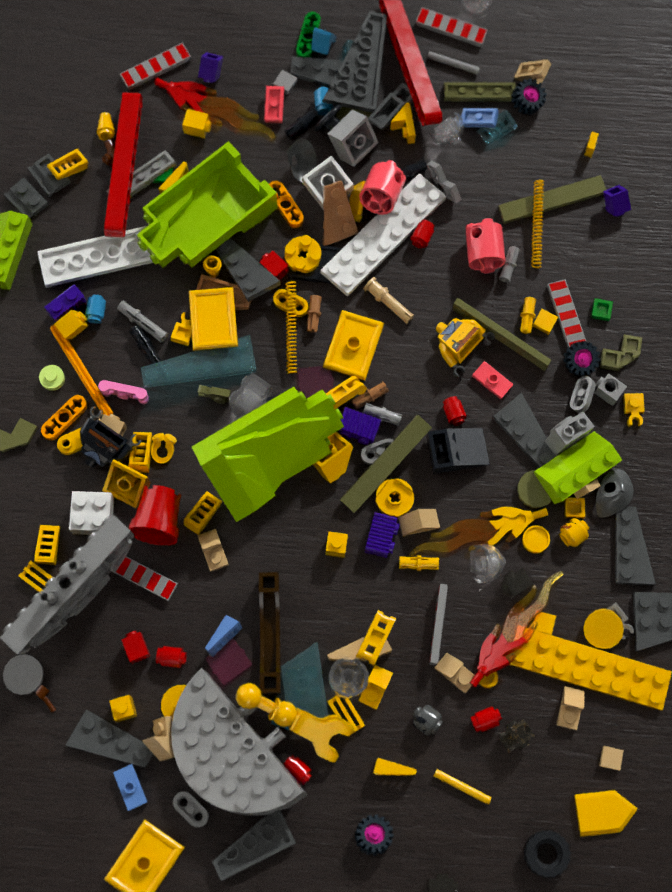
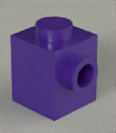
(210, 67)
(617, 200)

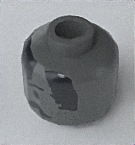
(427, 720)

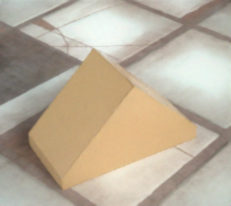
(418, 521)

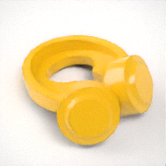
(170, 442)

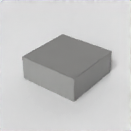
(286, 80)

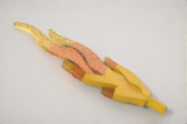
(482, 530)

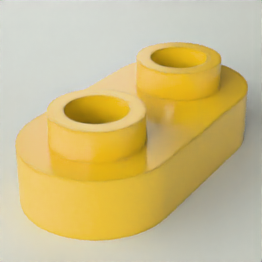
(299, 302)
(75, 443)

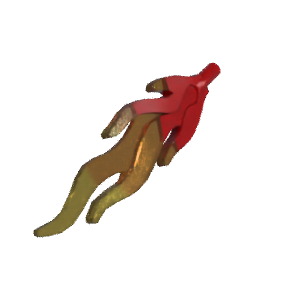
(187, 93)
(499, 655)

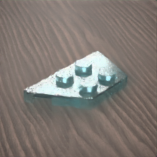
(305, 683)

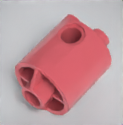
(382, 187)
(485, 246)

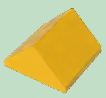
(125, 483)

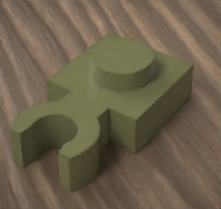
(217, 394)

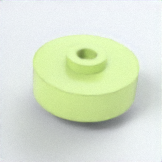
(52, 377)

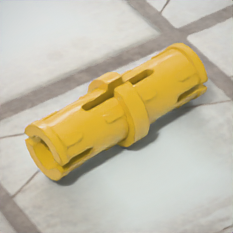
(418, 563)

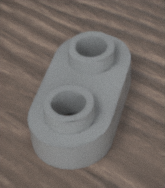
(582, 395)
(376, 449)
(190, 810)

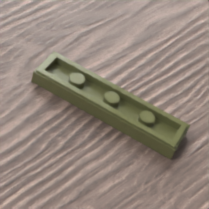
(478, 91)

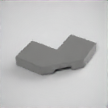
(438, 177)

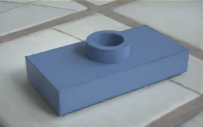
(480, 117)
(130, 787)

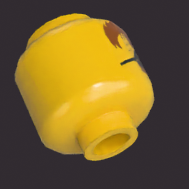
(574, 532)

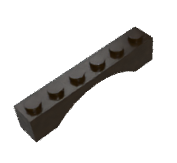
(269, 633)

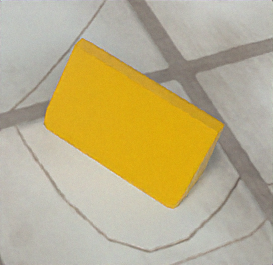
(355, 204)

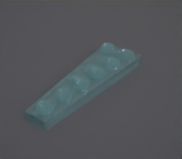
(202, 365)

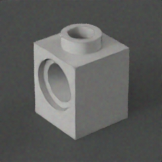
(617, 386)

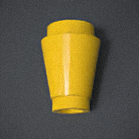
(105, 127)
(212, 265)

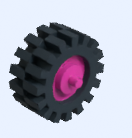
(529, 96)
(581, 358)
(373, 835)

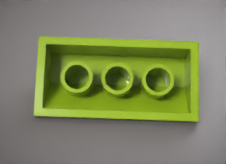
(13, 238)
(577, 467)

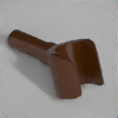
(42, 692)

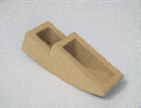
(352, 649)

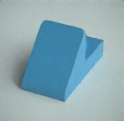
(322, 41)

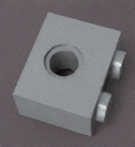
(568, 433)

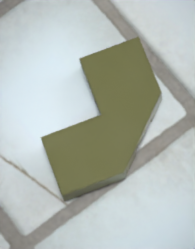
(617, 360)
(20, 435)

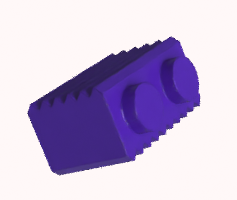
(69, 300)
(359, 426)
(381, 534)

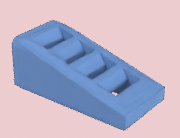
(225, 632)

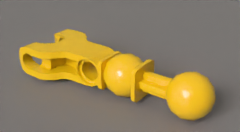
(297, 720)

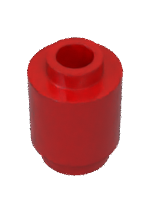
(422, 234)
(454, 411)
(171, 656)
(486, 719)
(298, 769)

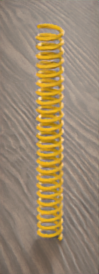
(538, 220)
(288, 328)

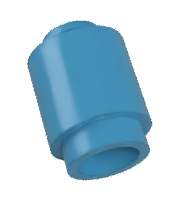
(321, 107)
(95, 309)

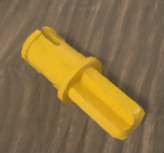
(528, 315)

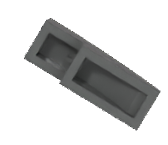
(390, 107)

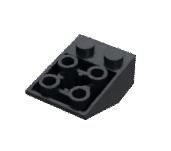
(457, 449)

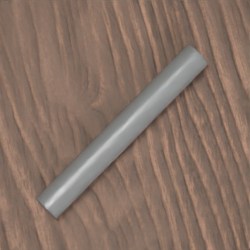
(452, 62)

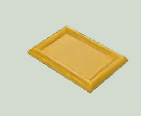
(213, 318)
(353, 345)
(144, 860)

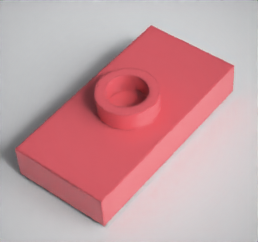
(274, 104)
(492, 380)

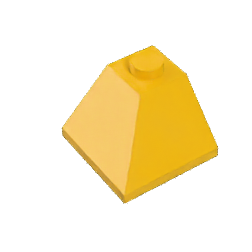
(336, 463)

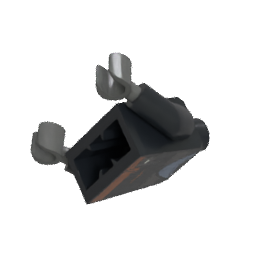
(102, 443)

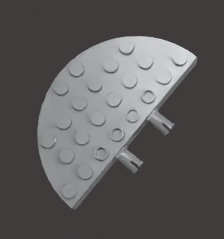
(71, 588)
(226, 756)

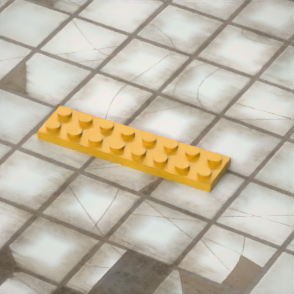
(594, 669)

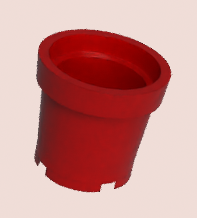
(157, 516)

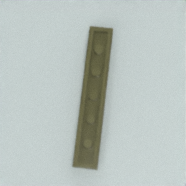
(553, 199)
(502, 335)
(385, 463)

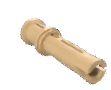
(381, 295)

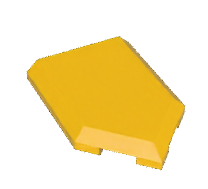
(602, 812)

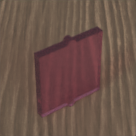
(315, 379)
(228, 662)

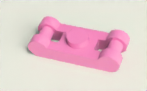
(123, 391)

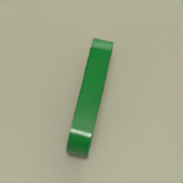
(307, 29)

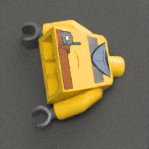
(459, 340)

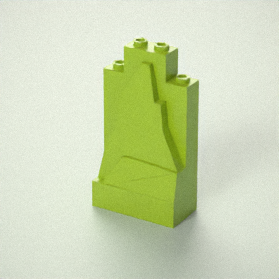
(205, 209)
(267, 448)

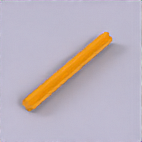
(81, 371)

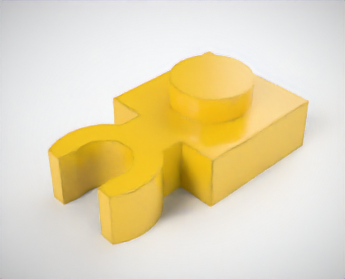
(182, 331)
(634, 406)

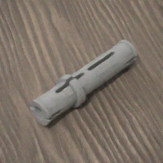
(135, 316)

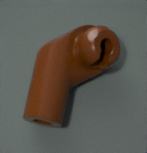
(109, 156)

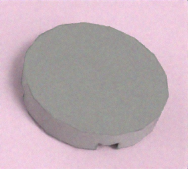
(23, 674)

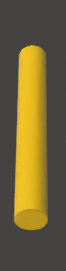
(462, 786)

